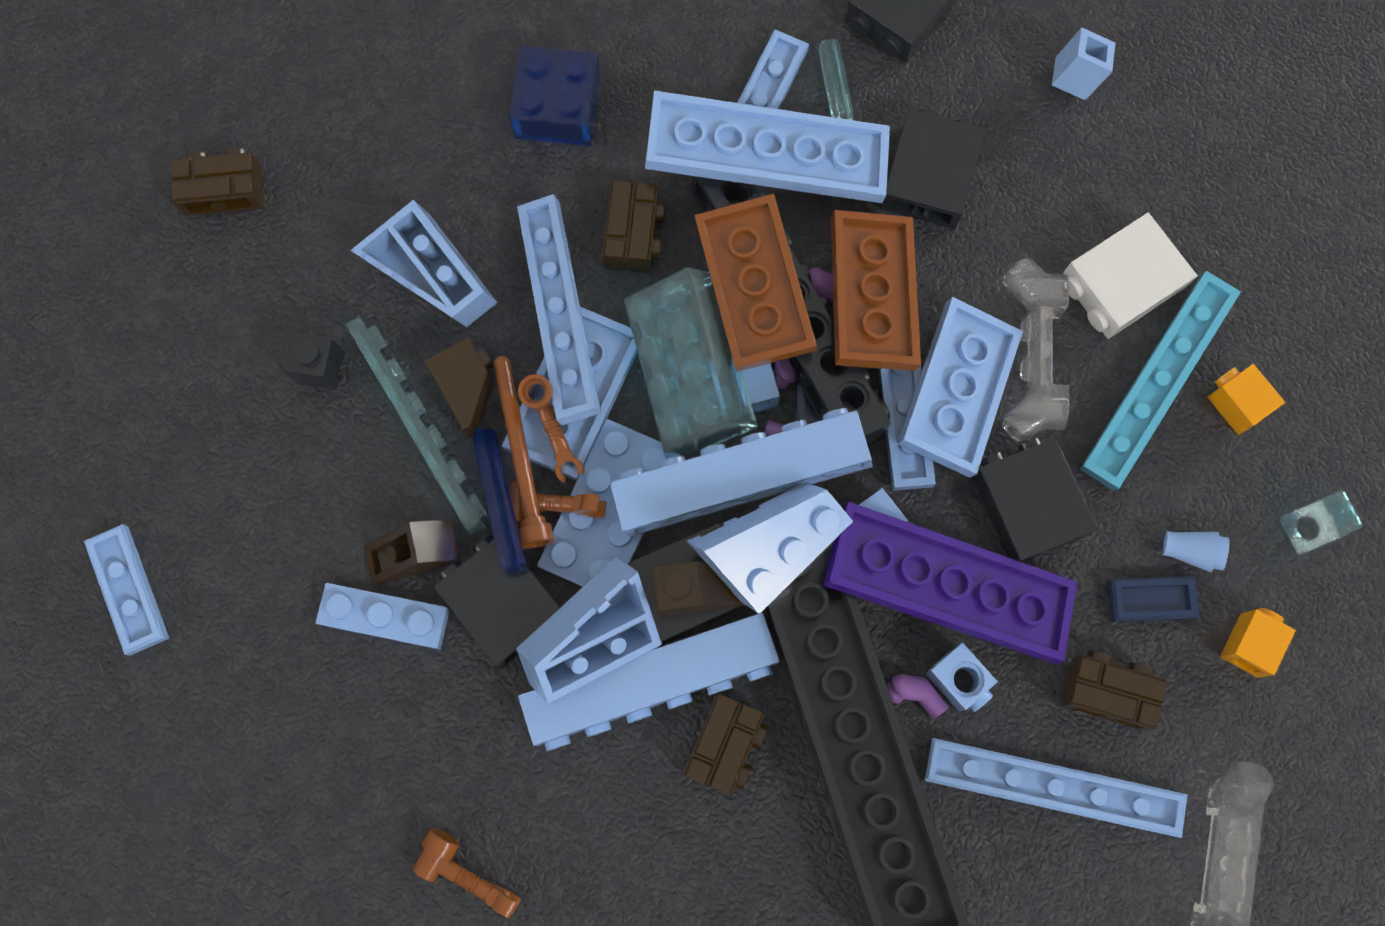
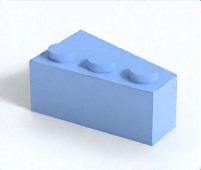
(425, 261)
(772, 544)
(590, 633)

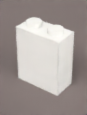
(1128, 276)

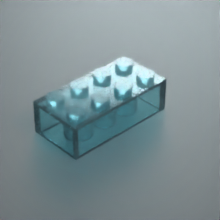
(688, 363)

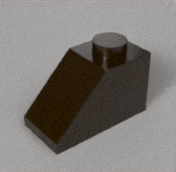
(463, 381)
(412, 551)
(691, 589)

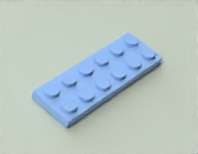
(768, 147)

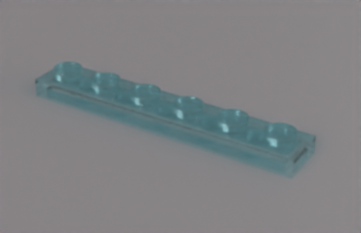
(426, 438)

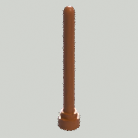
(534, 529)

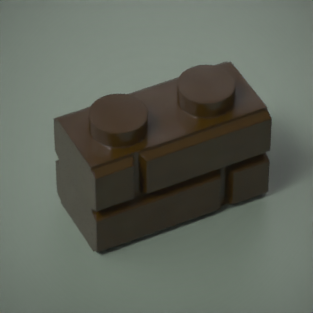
(217, 182)
(632, 227)
(1114, 692)
(725, 744)

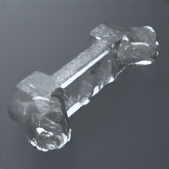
(1045, 299)
(1233, 845)

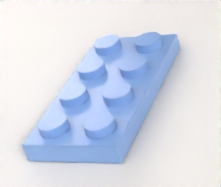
(611, 357)
(960, 387)
(589, 544)

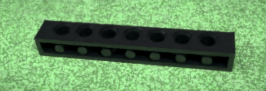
(820, 387)

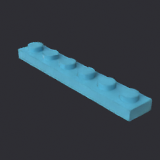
(1159, 381)

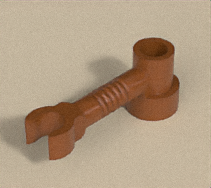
(546, 412)
(582, 505)
(438, 859)

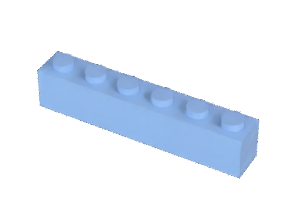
(741, 473)
(653, 679)

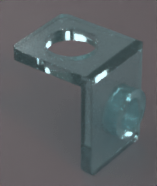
(1334, 516)

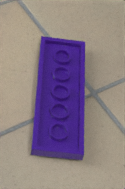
(952, 584)

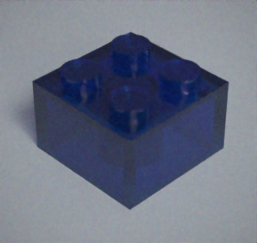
(555, 95)

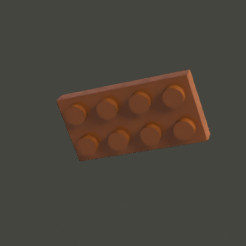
(755, 283)
(874, 291)

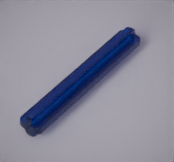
(498, 501)

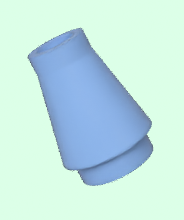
(1198, 549)

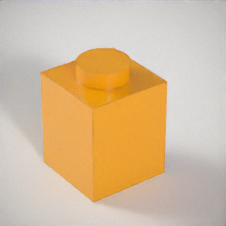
(1244, 398)
(1258, 642)

